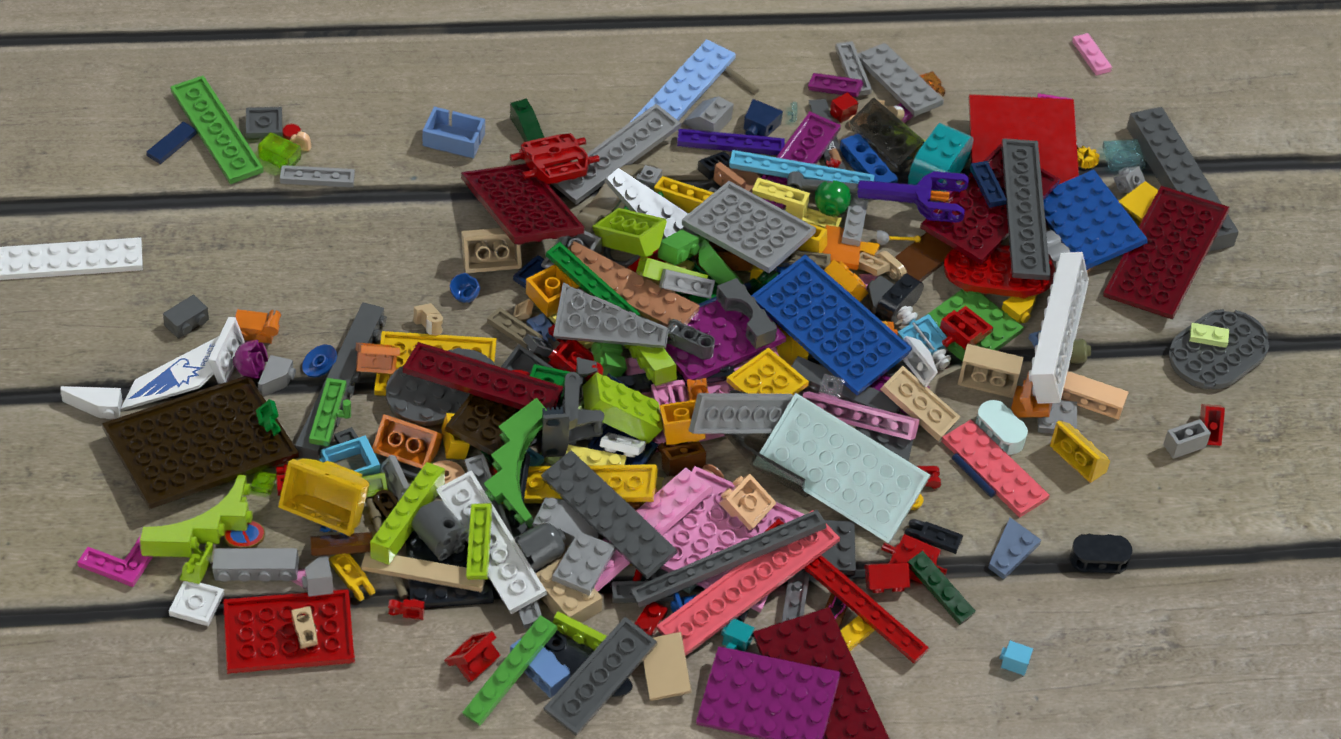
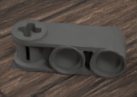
(690, 339)

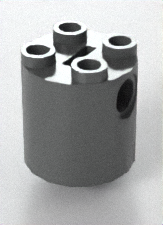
(440, 529)

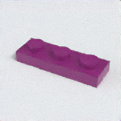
(835, 84)

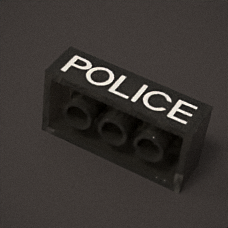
(887, 134)

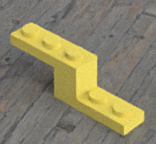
(795, 201)
(597, 457)

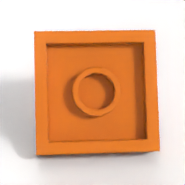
(376, 358)
(1026, 405)

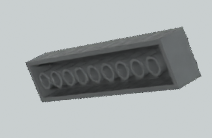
(1174, 164)

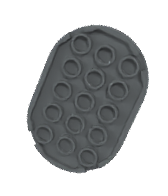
(1219, 366)
(424, 400)

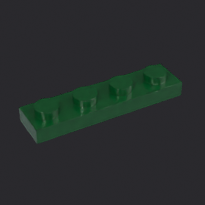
(941, 588)

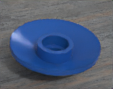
(319, 360)

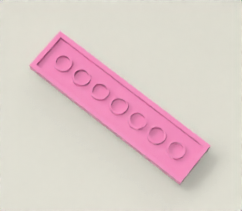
(668, 508)

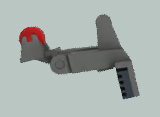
(570, 423)

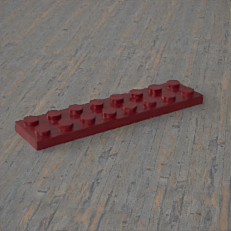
(480, 378)

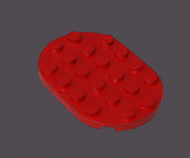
(992, 275)

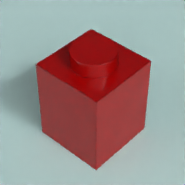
(844, 107)

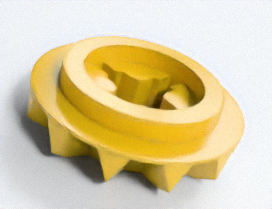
(1091, 160)

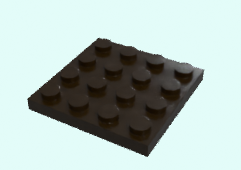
(479, 423)

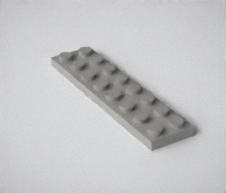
(621, 150)

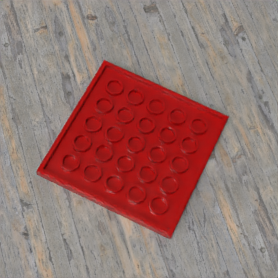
(1026, 118)

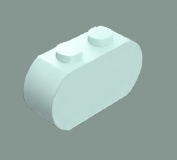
(1002, 426)

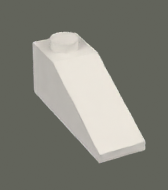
(920, 361)
(94, 400)

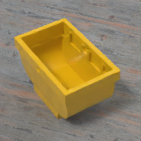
(324, 494)

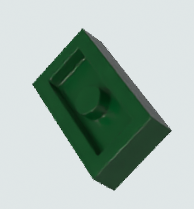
(761, 281)

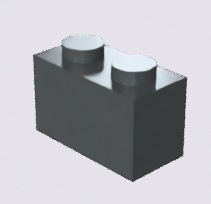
(186, 316)

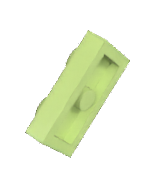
(1209, 335)

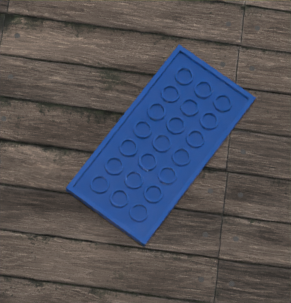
(831, 324)

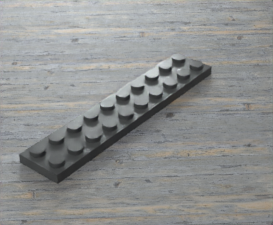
(1025, 209)

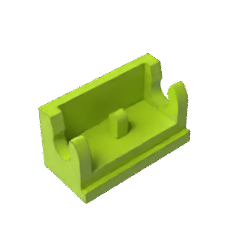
(197, 565)

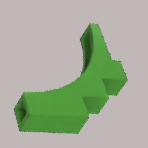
(517, 435)

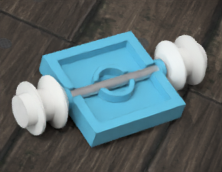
(926, 331)

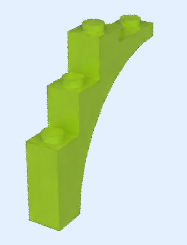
(182, 537)

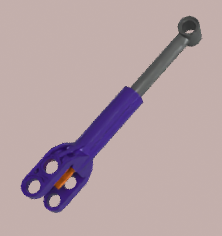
(919, 194)

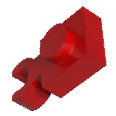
(409, 608)

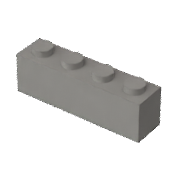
(255, 564)

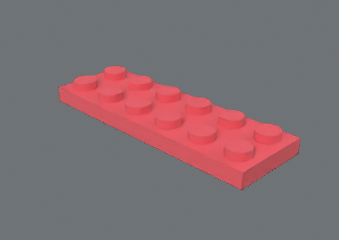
(996, 468)

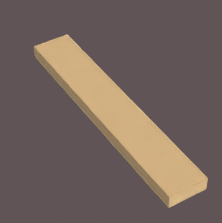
(423, 571)

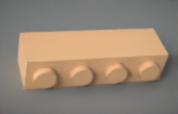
(1094, 395)

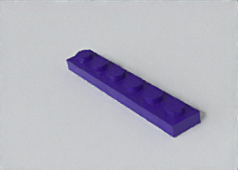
(730, 142)

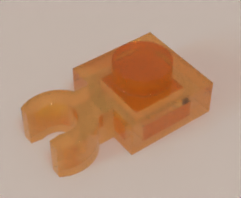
(934, 82)

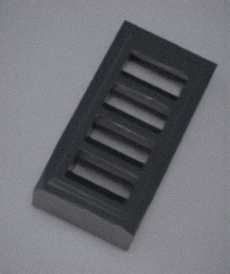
(705, 163)

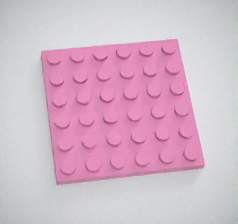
(711, 529)

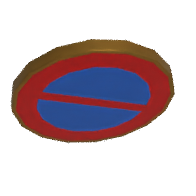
(245, 539)

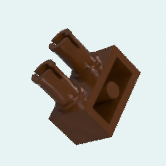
(681, 457)

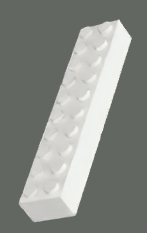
(1059, 328)

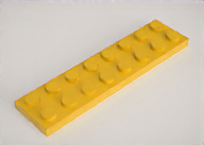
(631, 482)

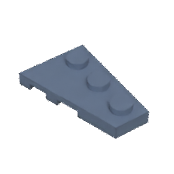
(1012, 548)

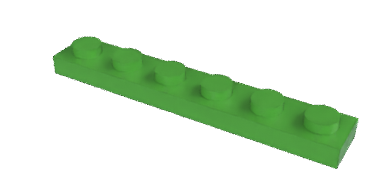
(510, 670)

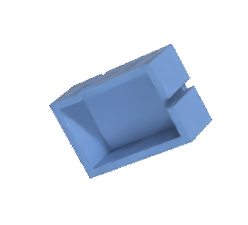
(460, 138)

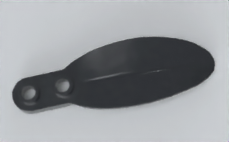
(574, 655)

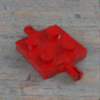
(909, 548)

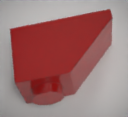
(1213, 419)

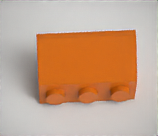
(406, 441)

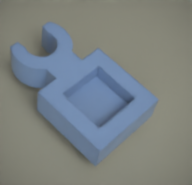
(540, 325)

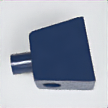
(761, 119)

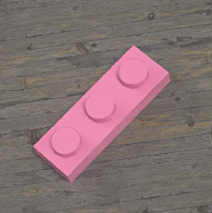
(1091, 54)

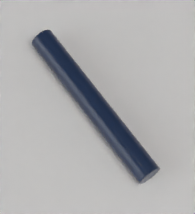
(973, 475)

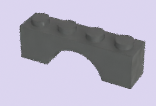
(735, 297)

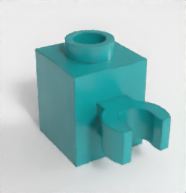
(737, 635)

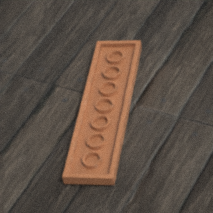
(641, 293)

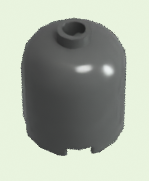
(541, 545)

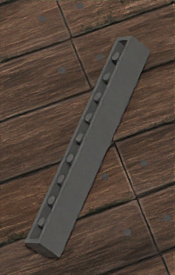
(363, 330)

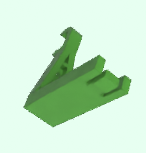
(714, 264)

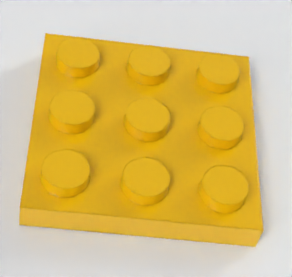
(767, 375)

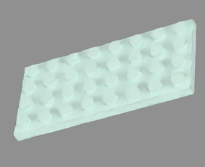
(845, 467)

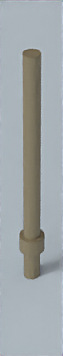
(375, 518)

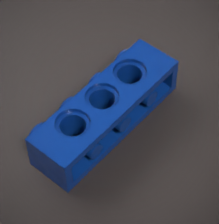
(865, 159)

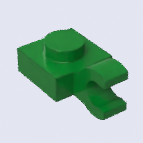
(266, 416)

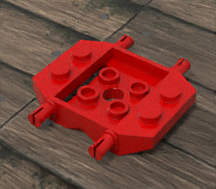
(552, 151)

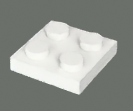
(621, 443)
(196, 602)

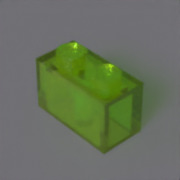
(279, 151)

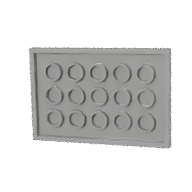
(748, 226)

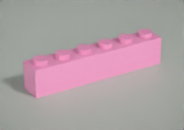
(866, 416)

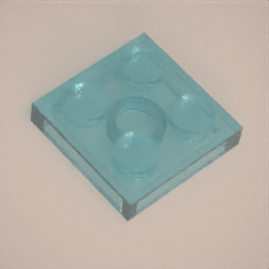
(1123, 154)

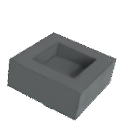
(345, 435)

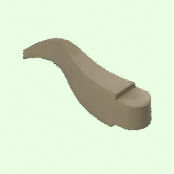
(605, 201)

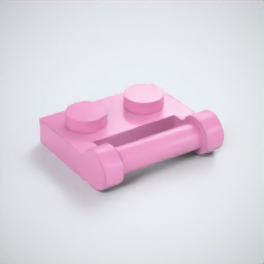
(664, 392)

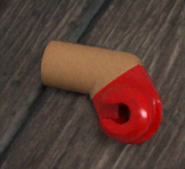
(835, 159)

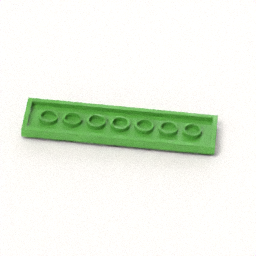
(217, 129)

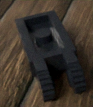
(934, 535)

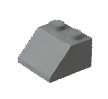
(710, 115)

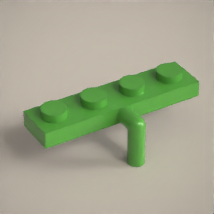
(329, 411)

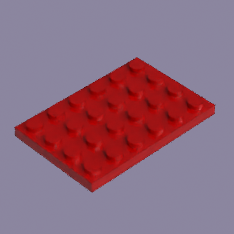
(264, 638)

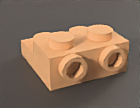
(747, 501)

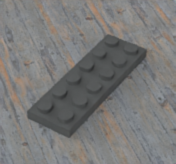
(600, 676)

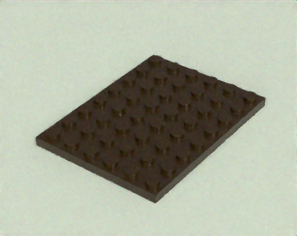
(197, 442)

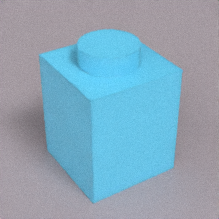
(1016, 657)

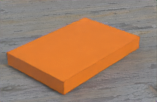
(840, 251)

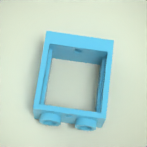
(352, 448)

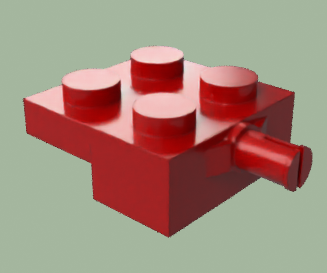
(964, 328)

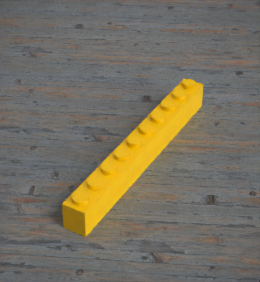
(689, 197)

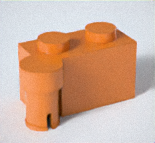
(258, 325)

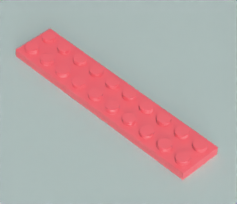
(743, 589)

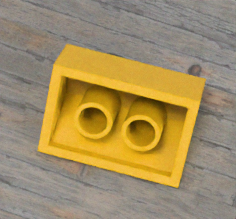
(1079, 451)

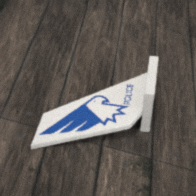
(189, 370)

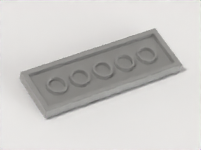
(900, 79)
(737, 412)

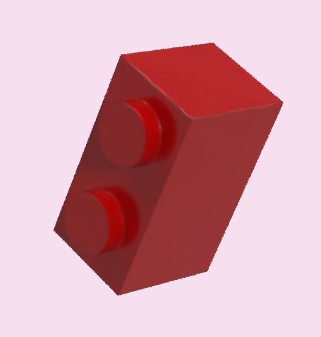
(887, 576)

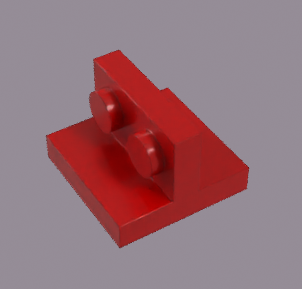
(474, 655)

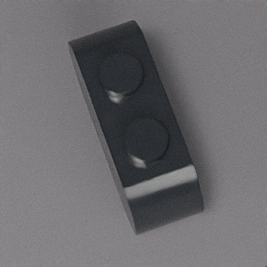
(902, 293)
(1100, 553)

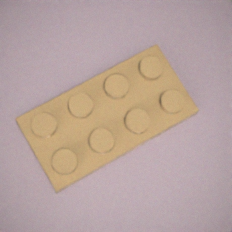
(920, 403)

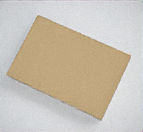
(667, 668)

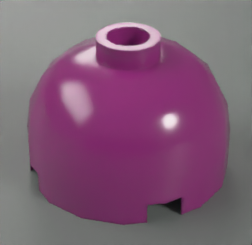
(250, 359)

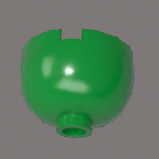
(832, 198)

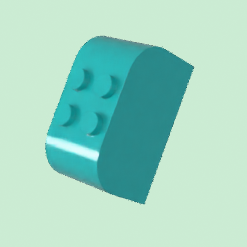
(942, 152)

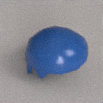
(464, 288)

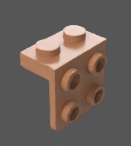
(739, 177)

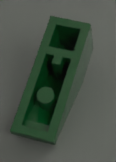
(525, 120)

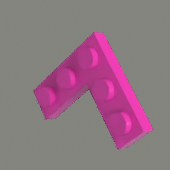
(123, 571)

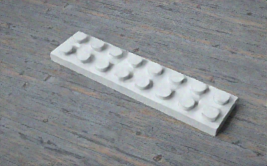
(71, 258)
(507, 564)

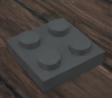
(262, 121)

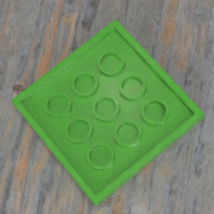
(1003, 325)

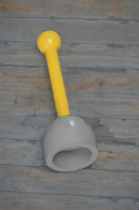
(883, 238)

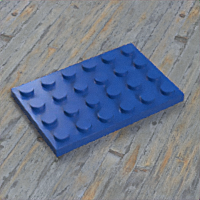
(1091, 219)

